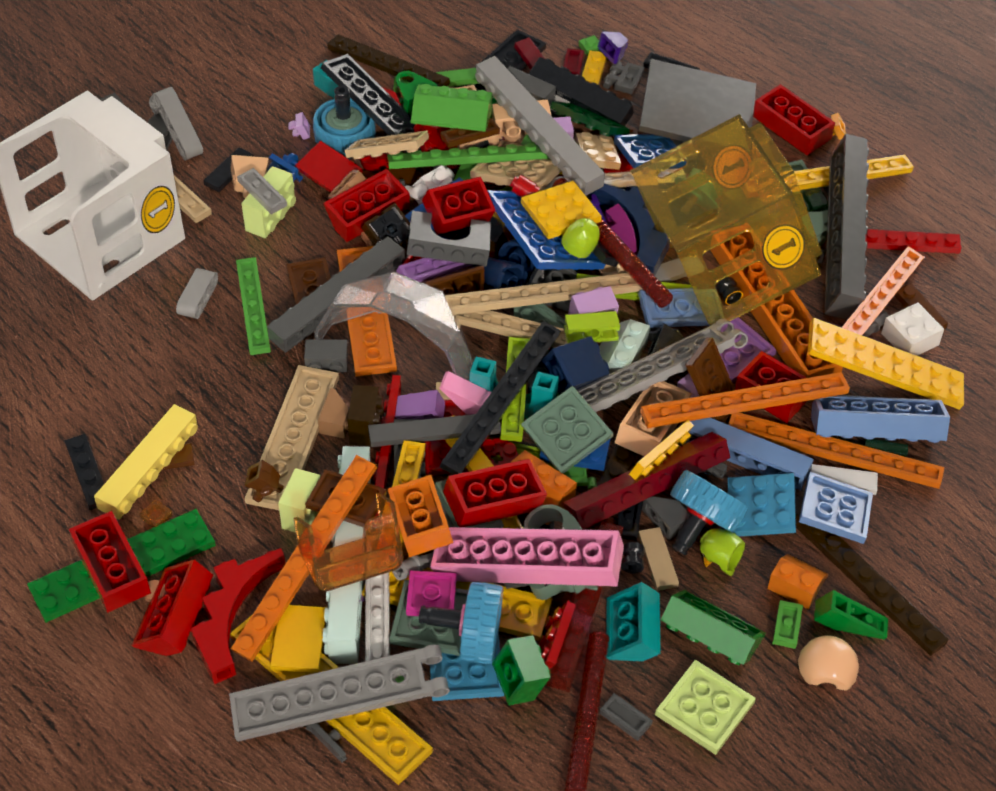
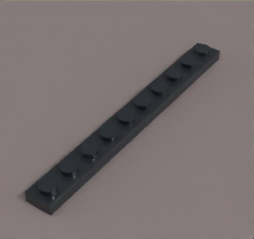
(500, 399)

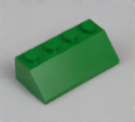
(712, 627)

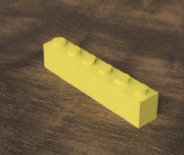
(146, 462)

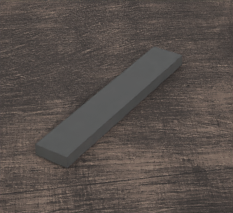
(421, 430)

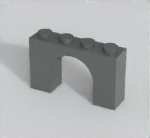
(426, 244)

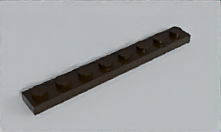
(382, 60)

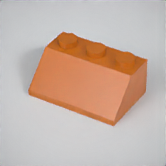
(556, 484)

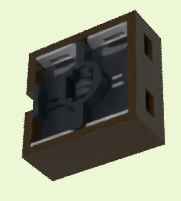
(388, 223)

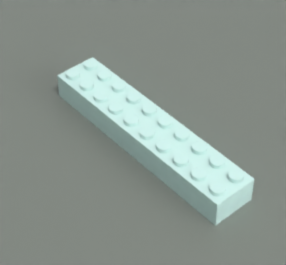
(344, 608)

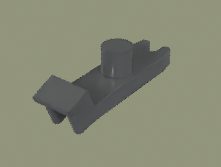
(328, 740)

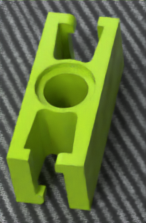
(600, 325)

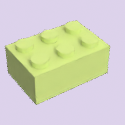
(256, 217)

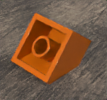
(796, 580)

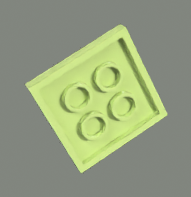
(705, 706)

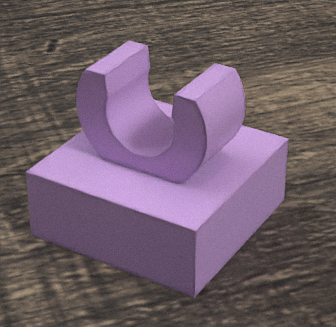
(300, 126)

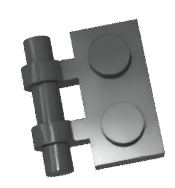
(628, 78)

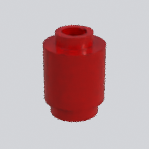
(523, 186)

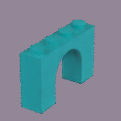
(543, 389)

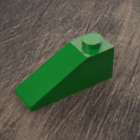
(849, 616)

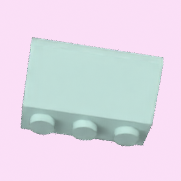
(628, 348)

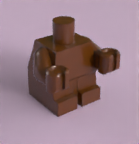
(263, 479)

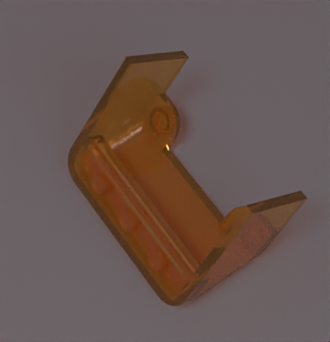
(356, 560)

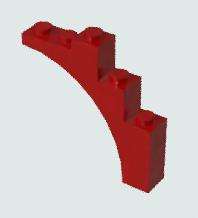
(221, 606)

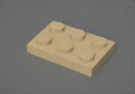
(599, 149)

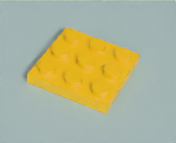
(558, 208)

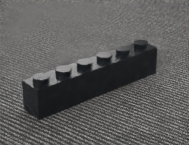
(582, 93)

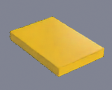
(299, 639)

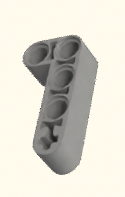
(177, 122)

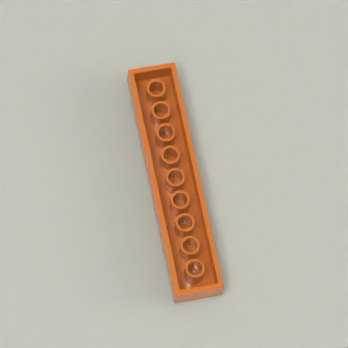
(781, 319)

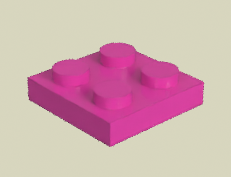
(430, 589)

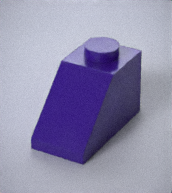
(613, 45)

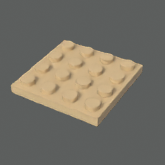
(502, 173)

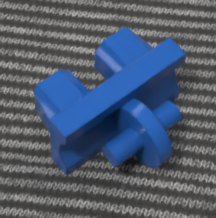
(287, 165)

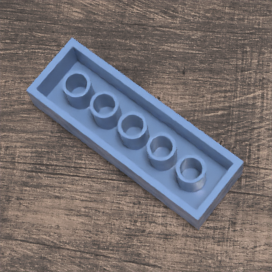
(880, 418)

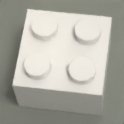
(912, 330)

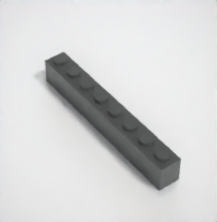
(306, 315)

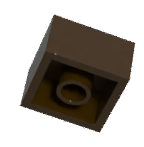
(363, 411)

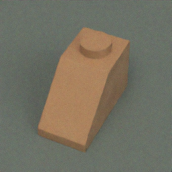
(333, 416)

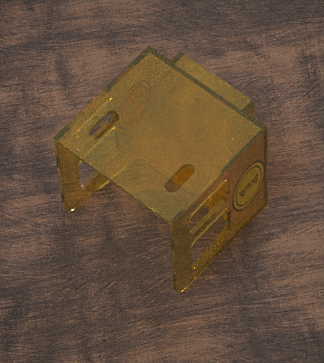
(729, 187)

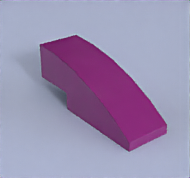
(621, 225)

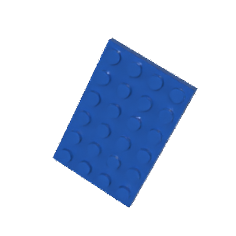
(540, 250)

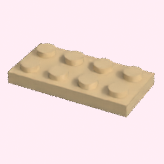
(385, 144)

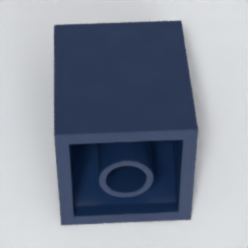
(576, 364)

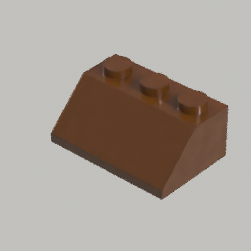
(459, 281)

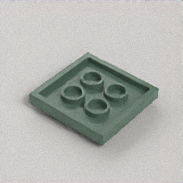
(567, 430)
(410, 633)

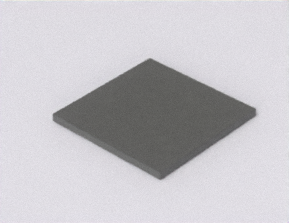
(690, 101)

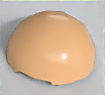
(829, 661)

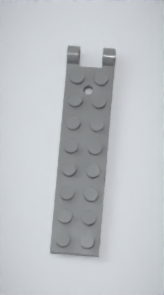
(657, 366)
(335, 693)

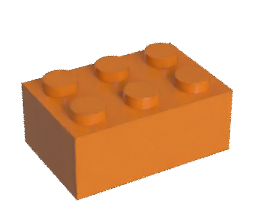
(420, 516)

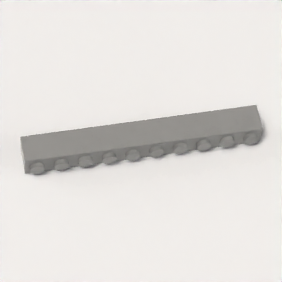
(539, 125)

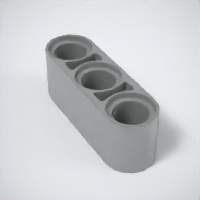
(197, 293)

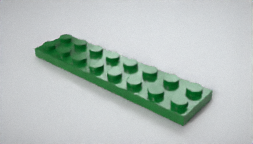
(154, 549)

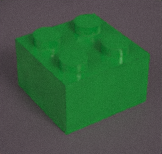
(521, 670)

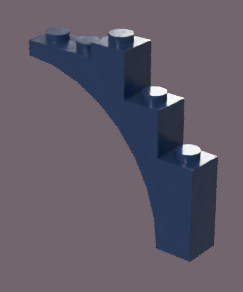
(651, 243)

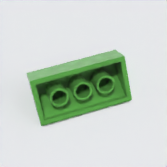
(451, 107)

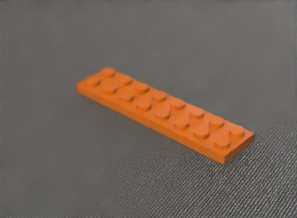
(369, 333)

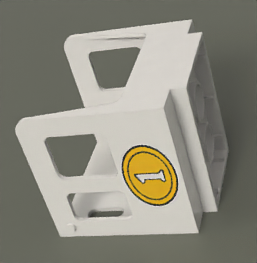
(114, 195)

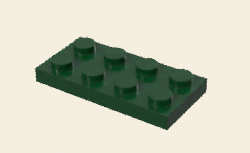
(590, 119)

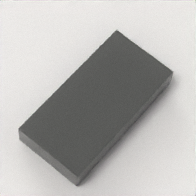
(626, 717)

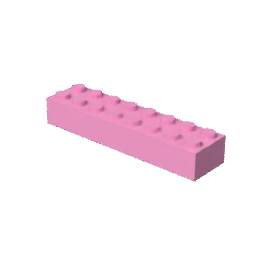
(532, 556)

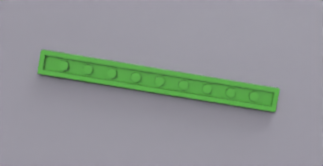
(465, 156)

